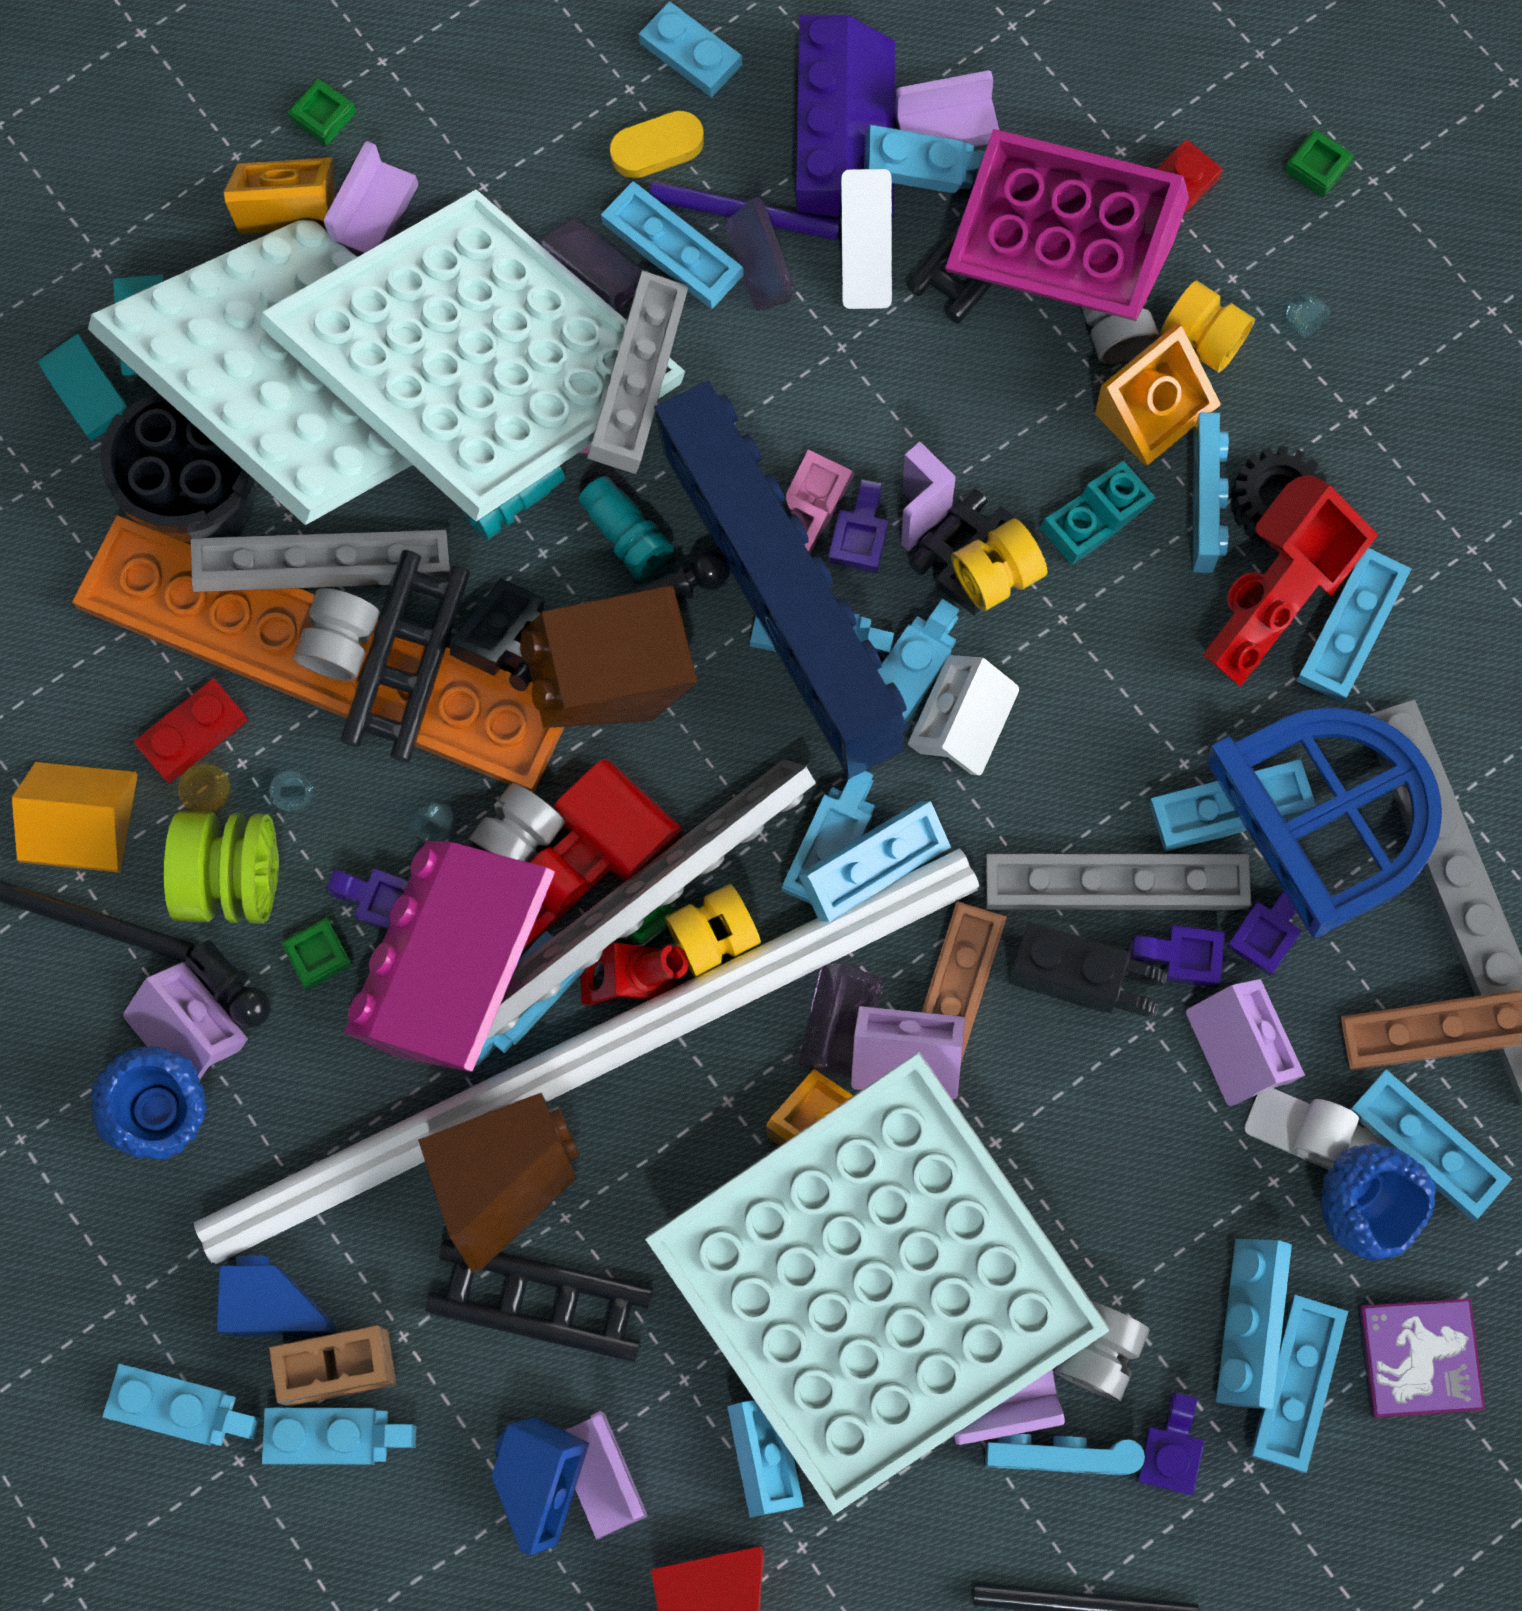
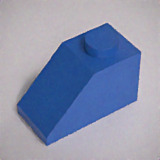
(266, 1302)
(537, 1480)

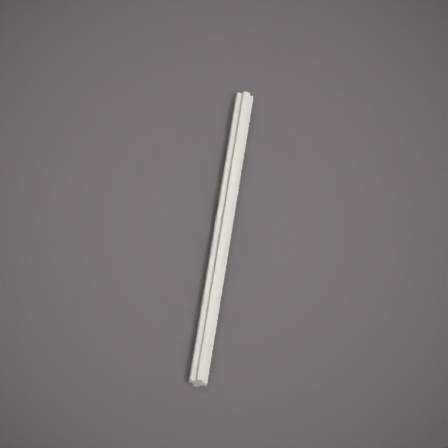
(588, 1055)

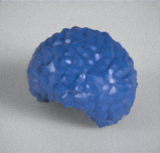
(148, 1103)
(1376, 1201)

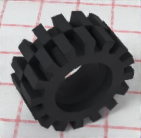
(1257, 472)

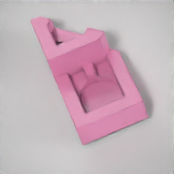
(817, 493)

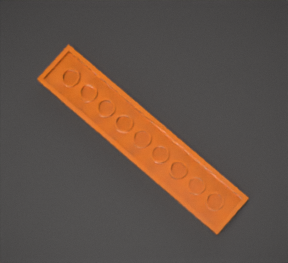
(147, 588)

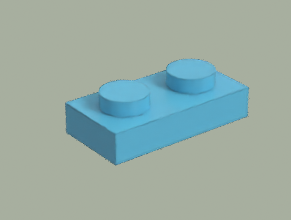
(690, 49)
(764, 1462)

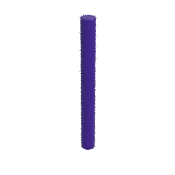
(728, 206)

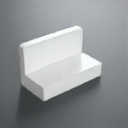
(965, 712)

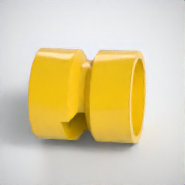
(1211, 329)
(1003, 562)
(694, 935)

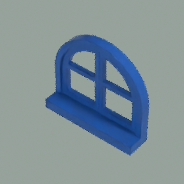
(1277, 839)

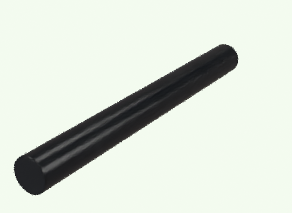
(95, 922)
(1051, 1600)

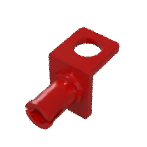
(634, 972)

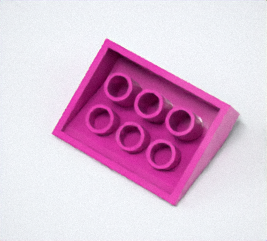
(1068, 224)
(448, 954)

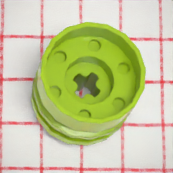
(217, 867)

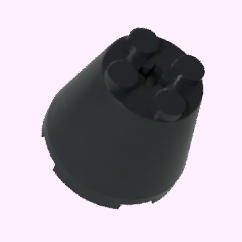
(173, 474)

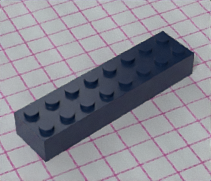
(781, 579)

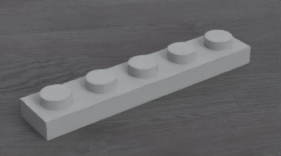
(638, 373)
(312, 559)
(1118, 882)

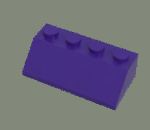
(842, 90)

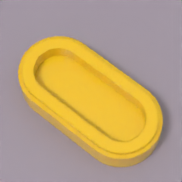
(657, 144)

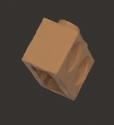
(332, 1366)

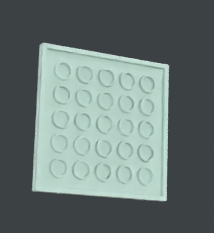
(462, 350)
(213, 362)
(877, 1283)

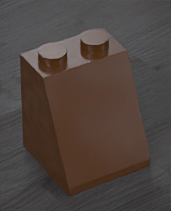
(608, 660)
(499, 1174)

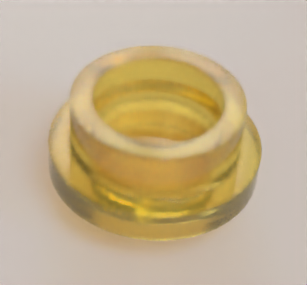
(204, 788)

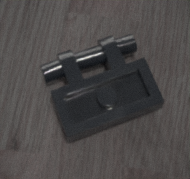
(936, 547)
(495, 630)

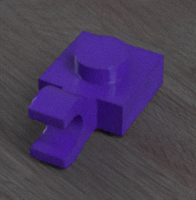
(860, 535)
(373, 897)
(1266, 935)
(1188, 954)
(1169, 1453)

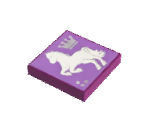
(1421, 1358)

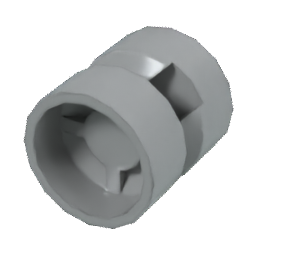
(1119, 338)
(338, 627)
(519, 826)
(1103, 1363)

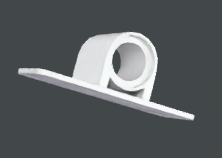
(866, 238)
(1306, 1130)

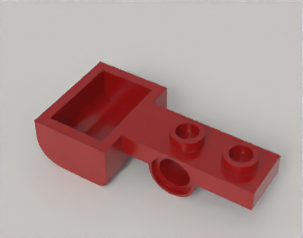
(1317, 548)
(609, 829)

